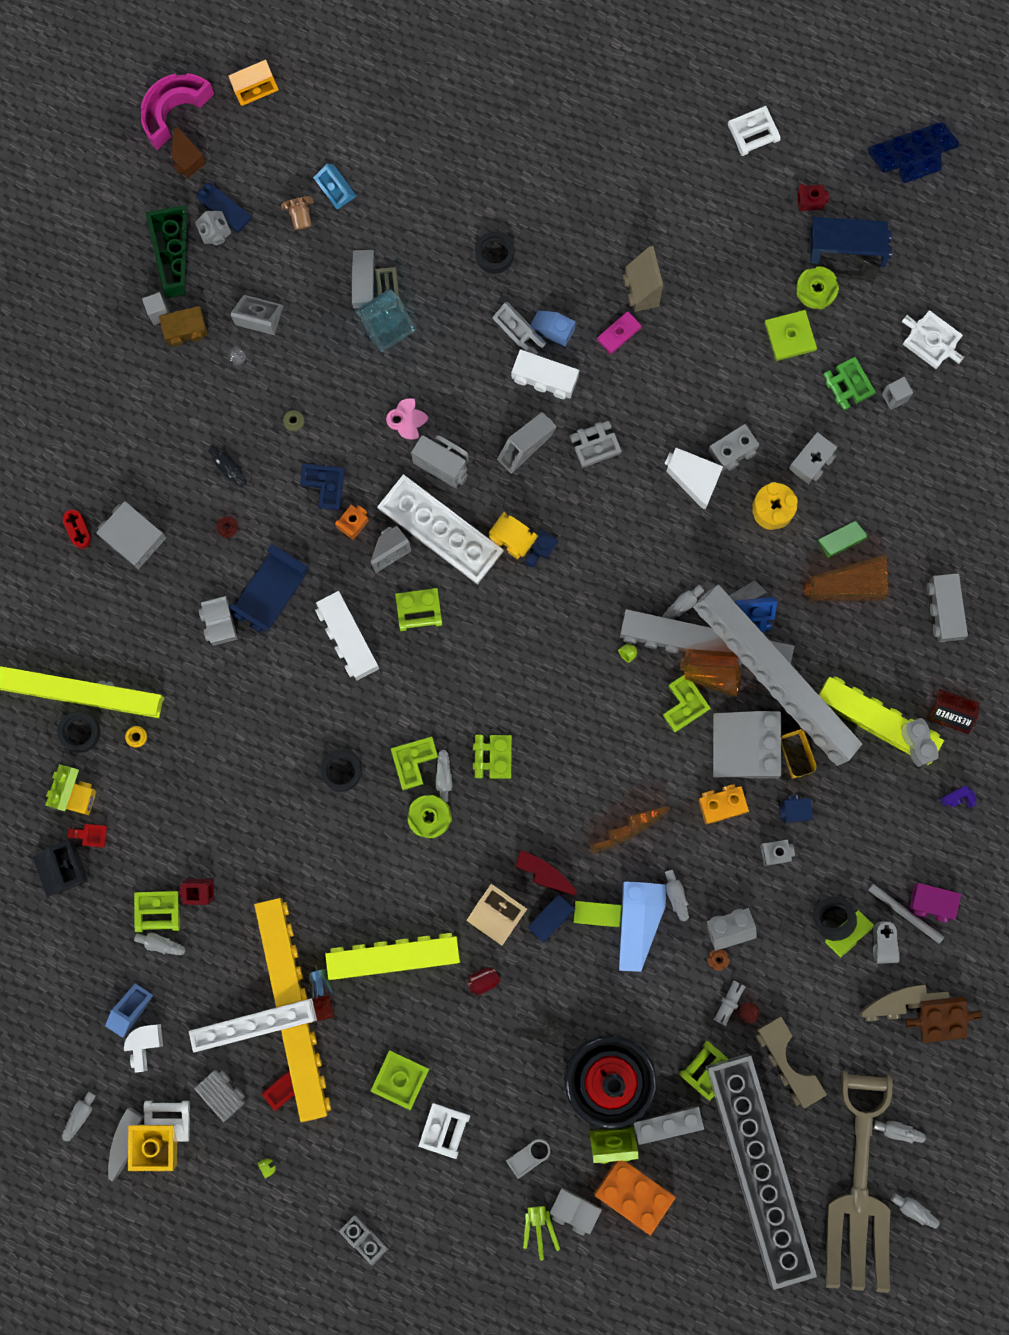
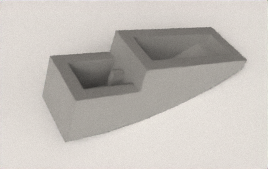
(362, 277)
(119, 1148)

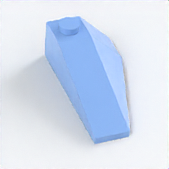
(640, 917)

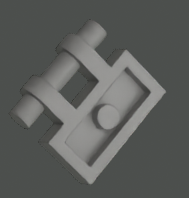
(598, 449)

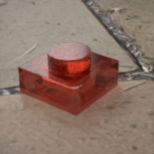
(323, 1008)

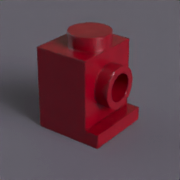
(807, 202)
(191, 897)

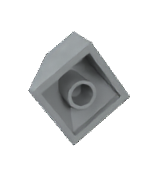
(389, 548)

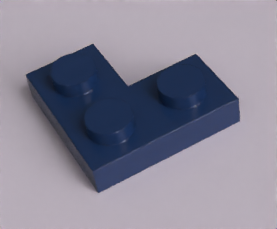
(329, 480)

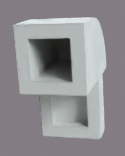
(138, 1041)

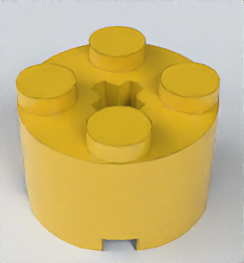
(774, 494)
(512, 535)

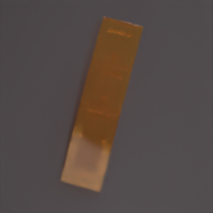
(636, 825)

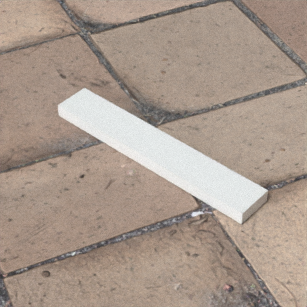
(252, 1025)

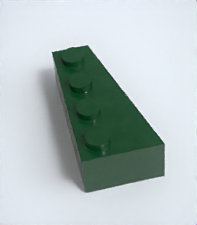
(169, 243)

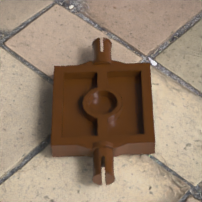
(943, 1019)

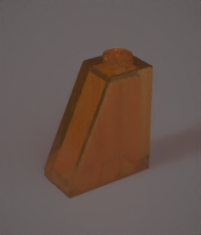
(713, 670)

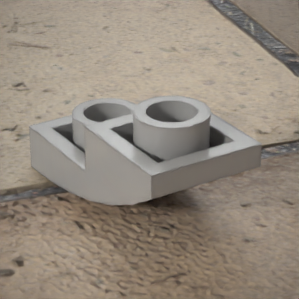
(363, 1240)

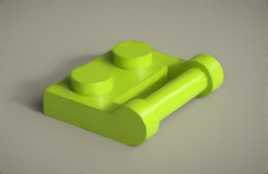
(418, 602)
(156, 903)
(702, 1084)

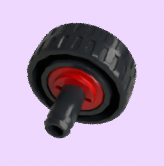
(610, 1081)

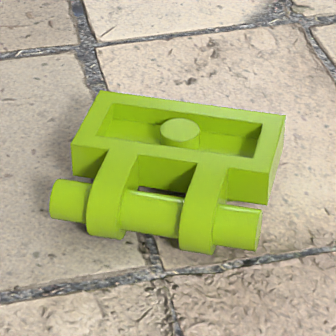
(499, 756)
(61, 787)

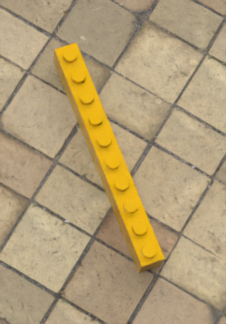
(287, 990)

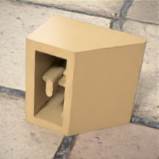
(496, 914)

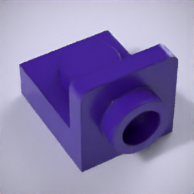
(954, 797)

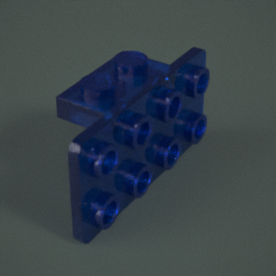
(915, 152)

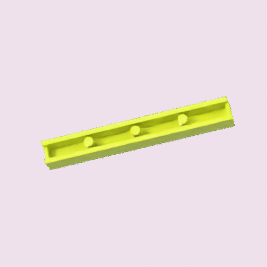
(80, 692)

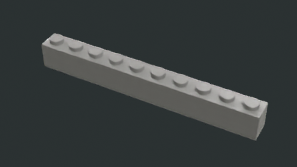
(777, 675)

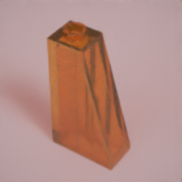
(854, 582)

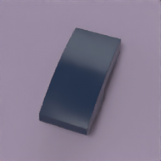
(551, 918)

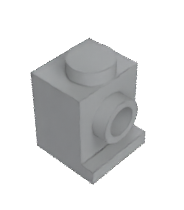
(769, 855)

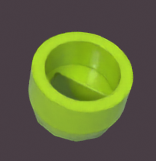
(628, 652)
(265, 1169)

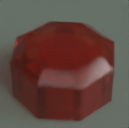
(748, 1012)

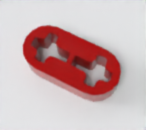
(72, 531)

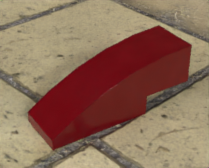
(545, 873)

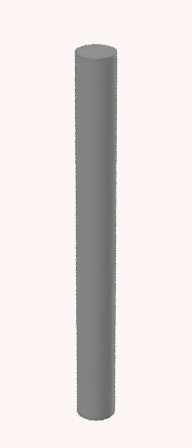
(906, 913)

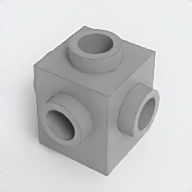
(213, 227)

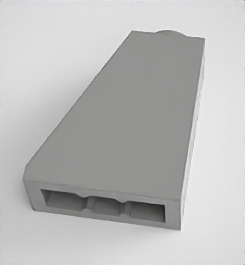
(526, 442)

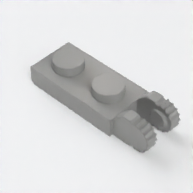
(517, 328)

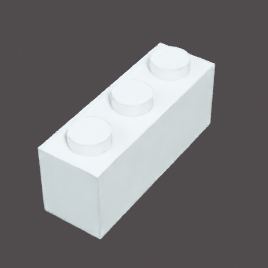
(544, 374)

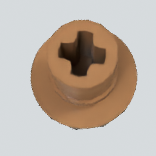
(299, 211)

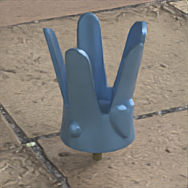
(316, 979)

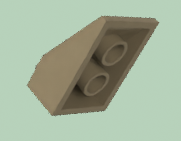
(644, 281)

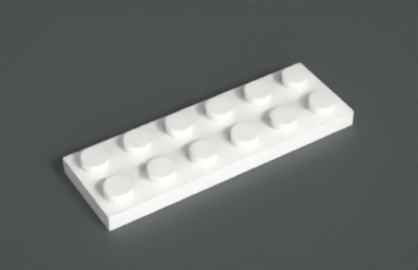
(440, 529)

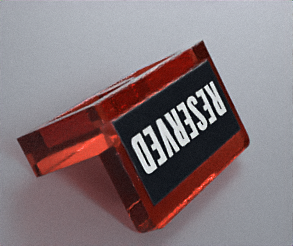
(955, 711)

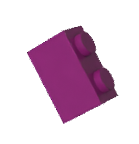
(934, 902)

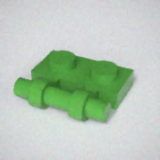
(855, 381)

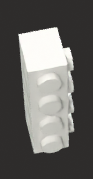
(347, 635)

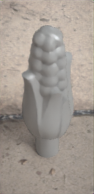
(683, 603)
(443, 775)
(677, 896)
(160, 944)
(78, 1116)
(899, 1131)
(915, 1211)

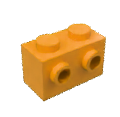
(254, 79)
(723, 804)

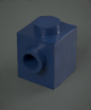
(796, 809)

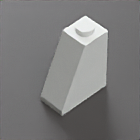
(693, 475)

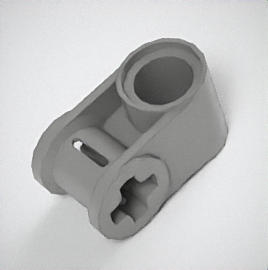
(885, 946)

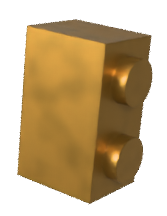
(183, 326)

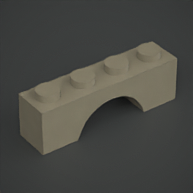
(804, 1088)

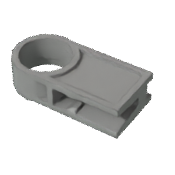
(524, 1161)

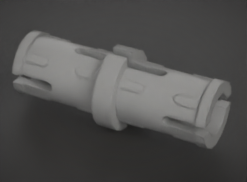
(729, 1003)

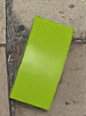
(597, 914)
(843, 946)

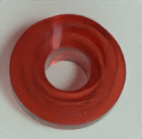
(230, 532)

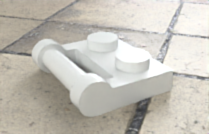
(751, 124)
(181, 1125)
(436, 1129)

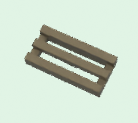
(387, 284)

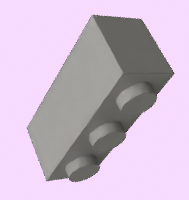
(947, 608)
(668, 1125)

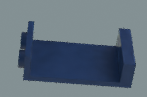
(850, 237)
(269, 590)

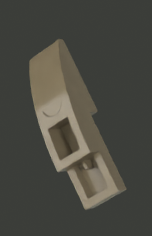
(895, 1002)

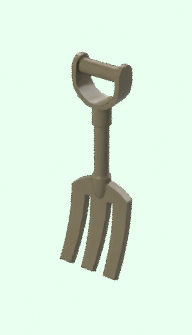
(858, 1202)

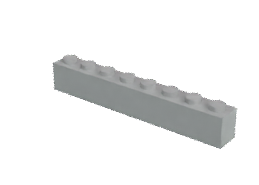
(678, 635)

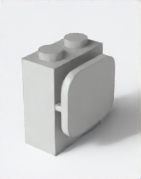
(441, 459)
(130, 534)

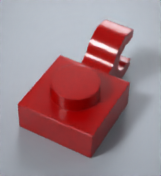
(92, 835)

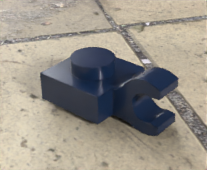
(541, 547)

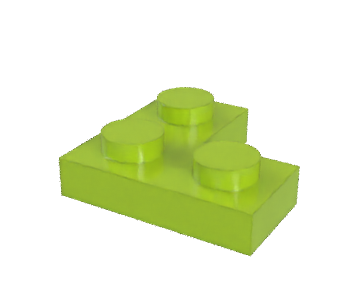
(691, 704)
(407, 760)

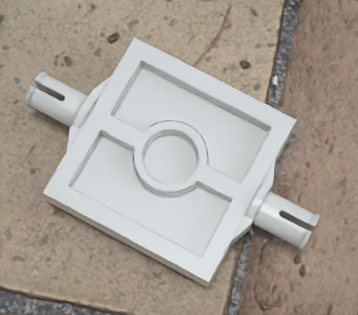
(932, 339)

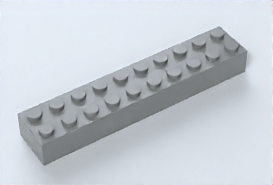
(761, 1171)

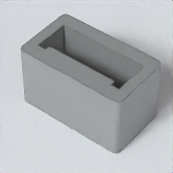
(155, 307)
(897, 393)

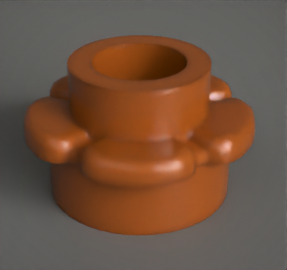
(712, 960)

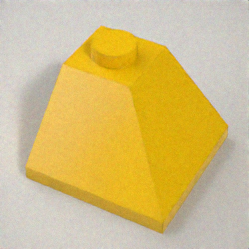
(152, 1148)

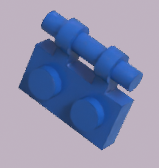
(759, 611)

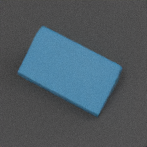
(334, 186)

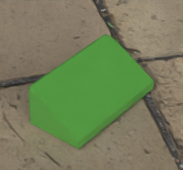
(842, 539)

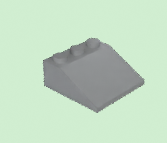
(747, 745)

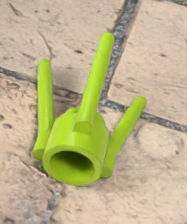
(537, 1217)

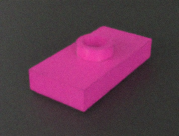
(619, 332)

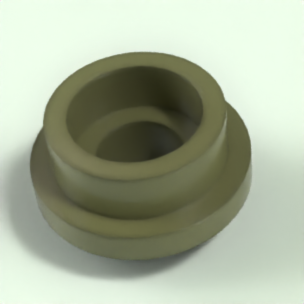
(293, 426)

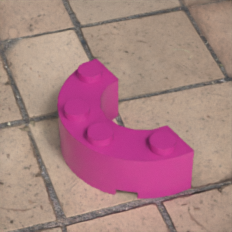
(166, 95)

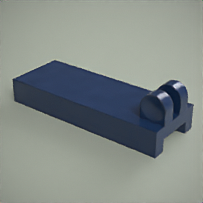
(217, 201)

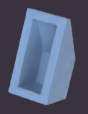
(553, 326)
(128, 1010)

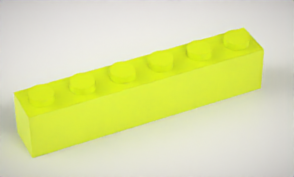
(869, 713)
(392, 958)

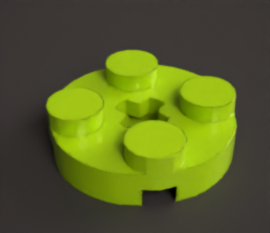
(815, 276)
(427, 828)

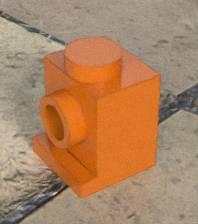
(349, 528)

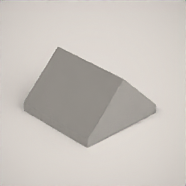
(257, 314)

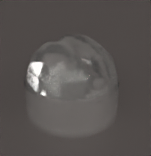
(237, 356)

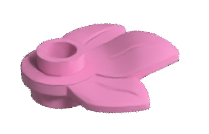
(410, 419)

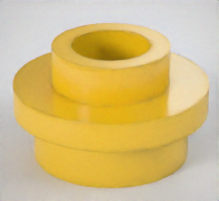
(129, 736)

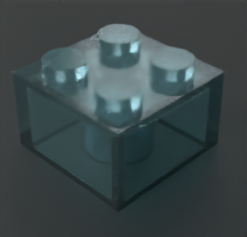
(385, 320)

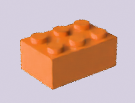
(634, 1196)

